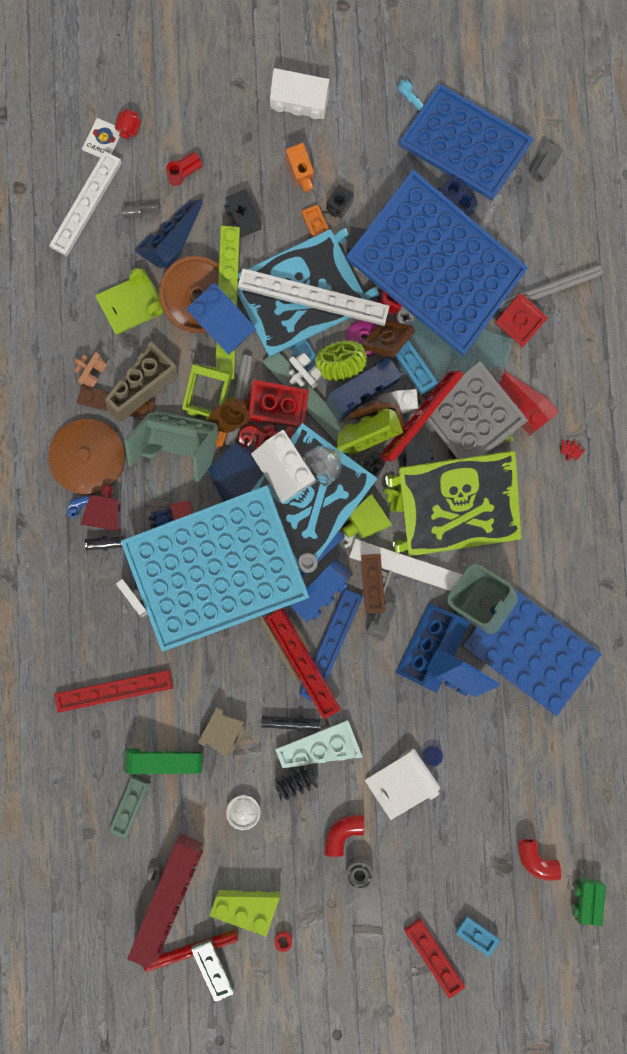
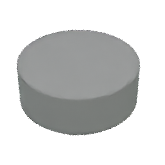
(307, 563)

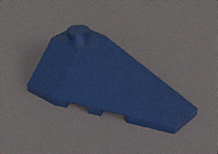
(168, 242)

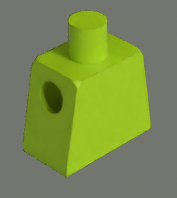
(367, 519)

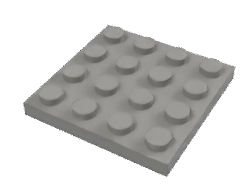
(476, 415)

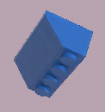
(436, 630)

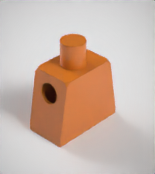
(297, 162)

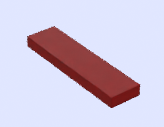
(434, 958)

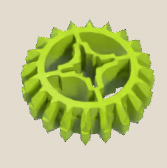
(341, 360)

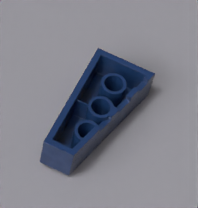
(363, 388)

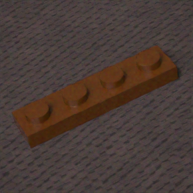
(95, 399)

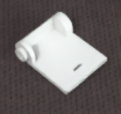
(405, 783)

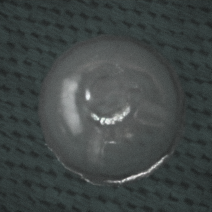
(324, 463)

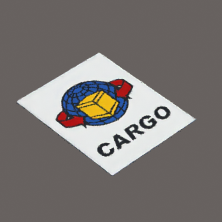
(101, 138)

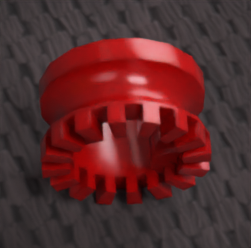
(277, 943)

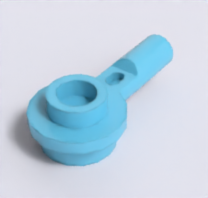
(405, 89)

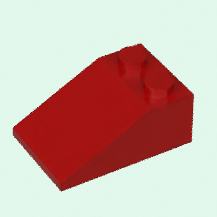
(276, 404)

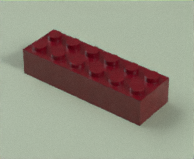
(164, 903)

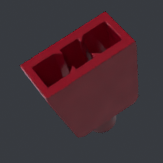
(103, 511)

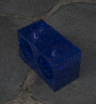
(461, 197)

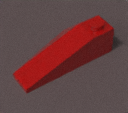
(530, 402)

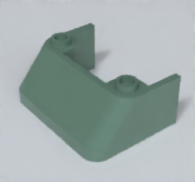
(175, 435)

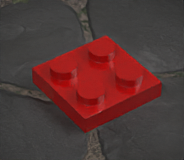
(520, 320)

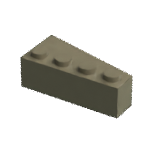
(142, 381)

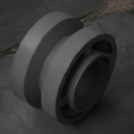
(359, 882)

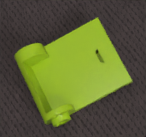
(132, 300)

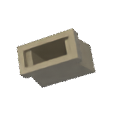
(222, 732)

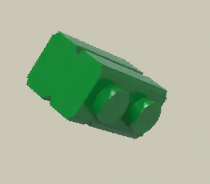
(589, 902)

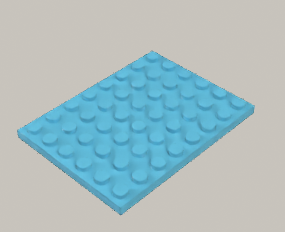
(215, 568)

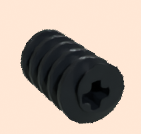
(295, 783)

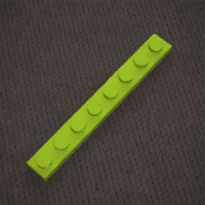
(228, 284)

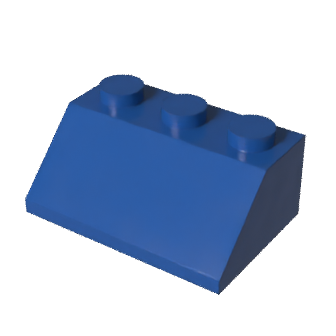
(459, 675)

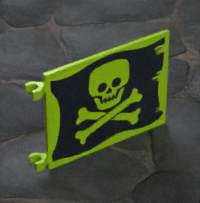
(459, 503)

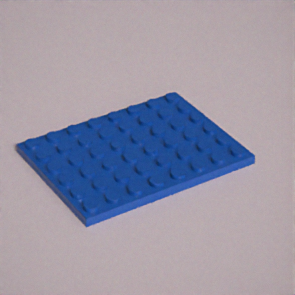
(436, 262)

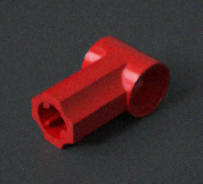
(183, 167)

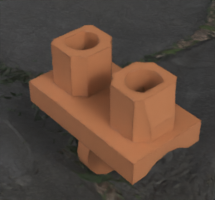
(95, 362)

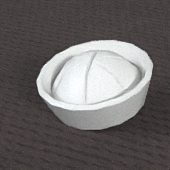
(243, 812)

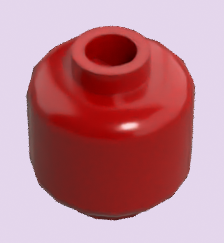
(127, 124)

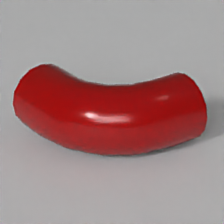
(340, 831)
(534, 864)

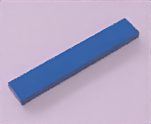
(335, 635)

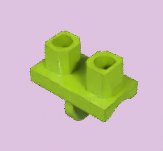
(394, 496)

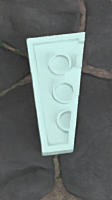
(320, 747)

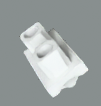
(300, 363)

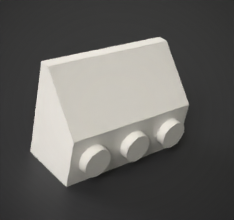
(299, 94)
(283, 466)

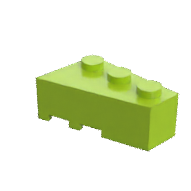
(246, 909)

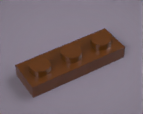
(372, 583)

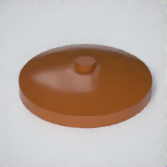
(182, 286)
(86, 456)

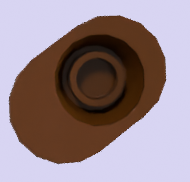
(230, 415)

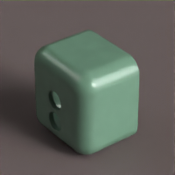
(480, 584)

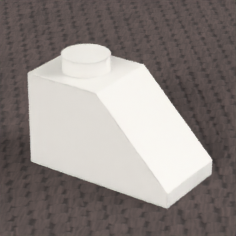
(404, 398)

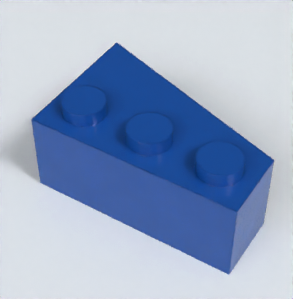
(322, 590)

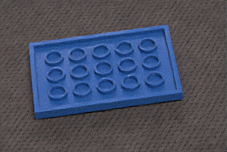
(466, 141)
(535, 654)

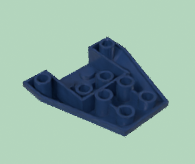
(235, 472)

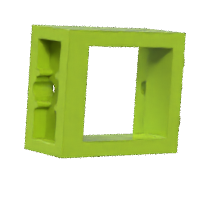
(209, 372)

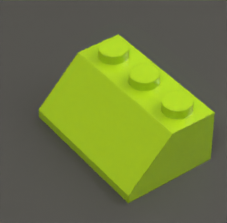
(369, 432)

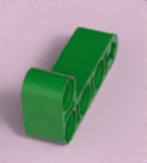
(162, 762)

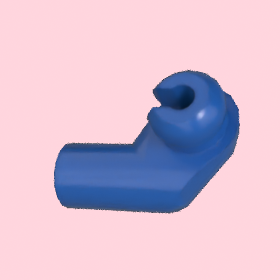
(76, 505)

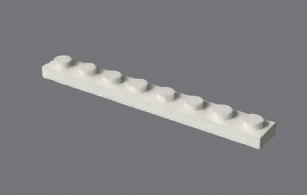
(313, 297)

